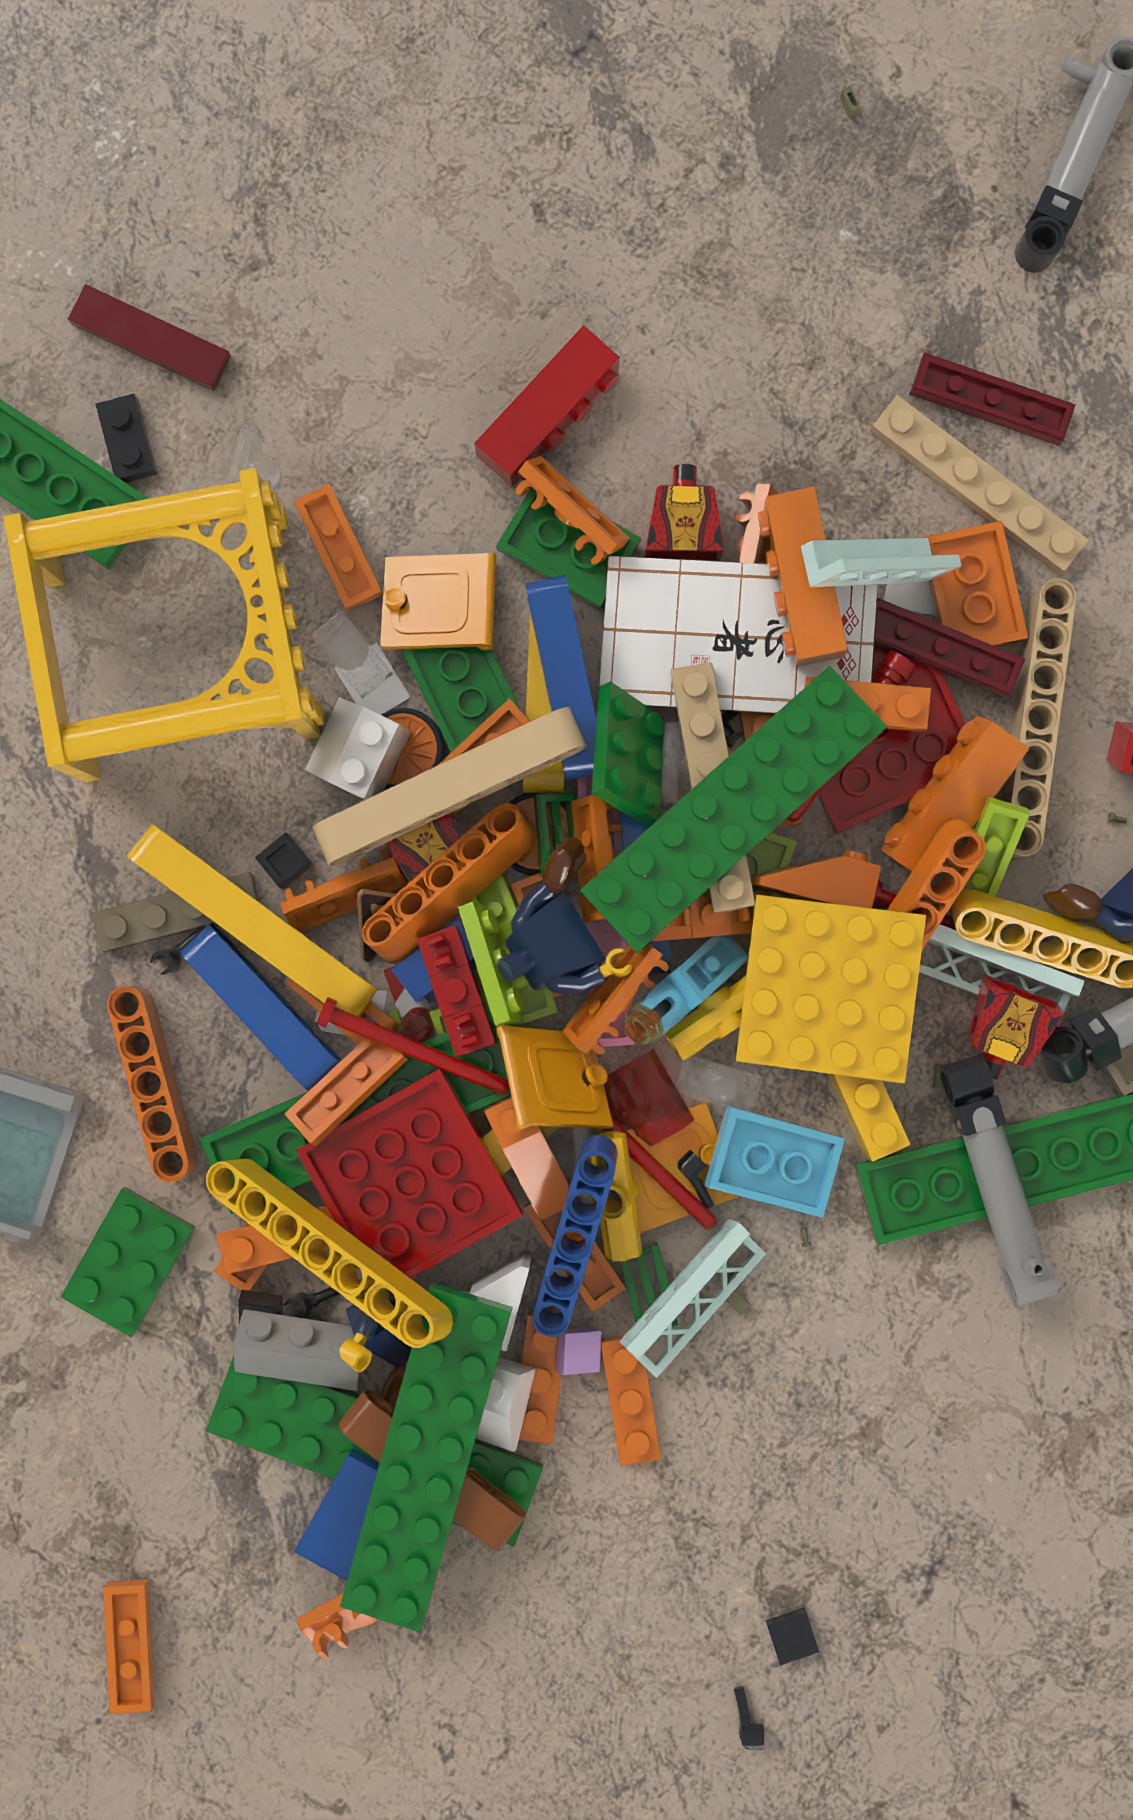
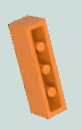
(810, 612)
(957, 790)

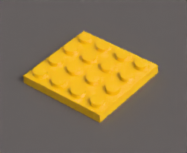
(831, 988)

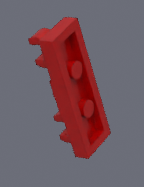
(456, 991)

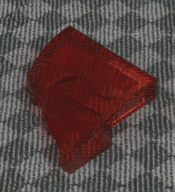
(646, 1099)

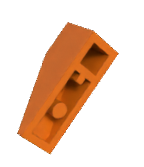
(829, 879)
(530, 1158)

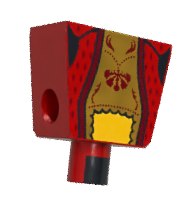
(685, 520)
(425, 844)
(1010, 1024)

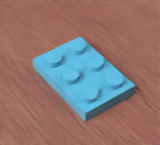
(774, 1161)

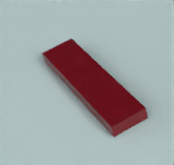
(149, 337)
(992, 399)
(946, 649)

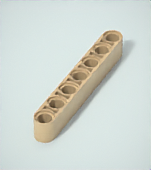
(1044, 701)
(449, 786)

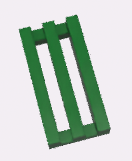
(542, 822)
(655, 1251)

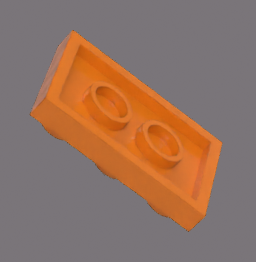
(981, 593)

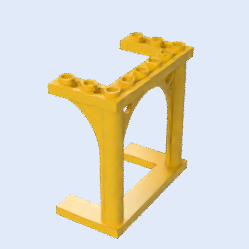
(280, 703)

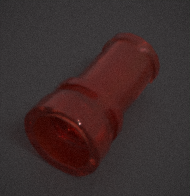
(417, 1023)

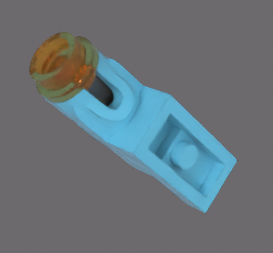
(683, 989)

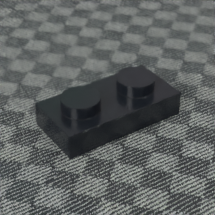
(126, 438)

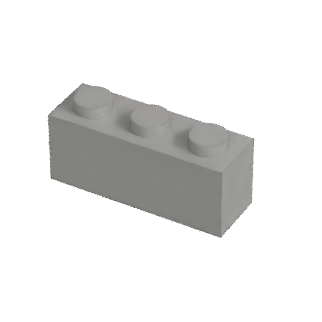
(293, 1350)

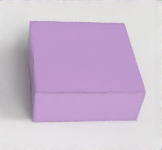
(578, 1351)

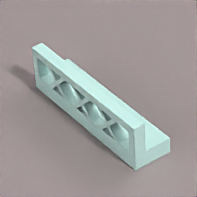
(873, 562)
(1006, 962)
(685, 1291)

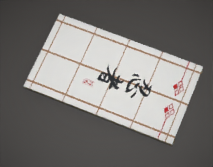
(719, 613)

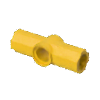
(714, 1018)
(620, 1219)

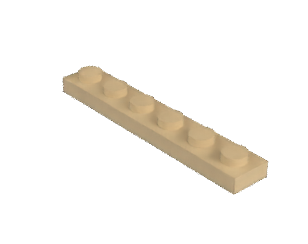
(978, 485)
(704, 750)

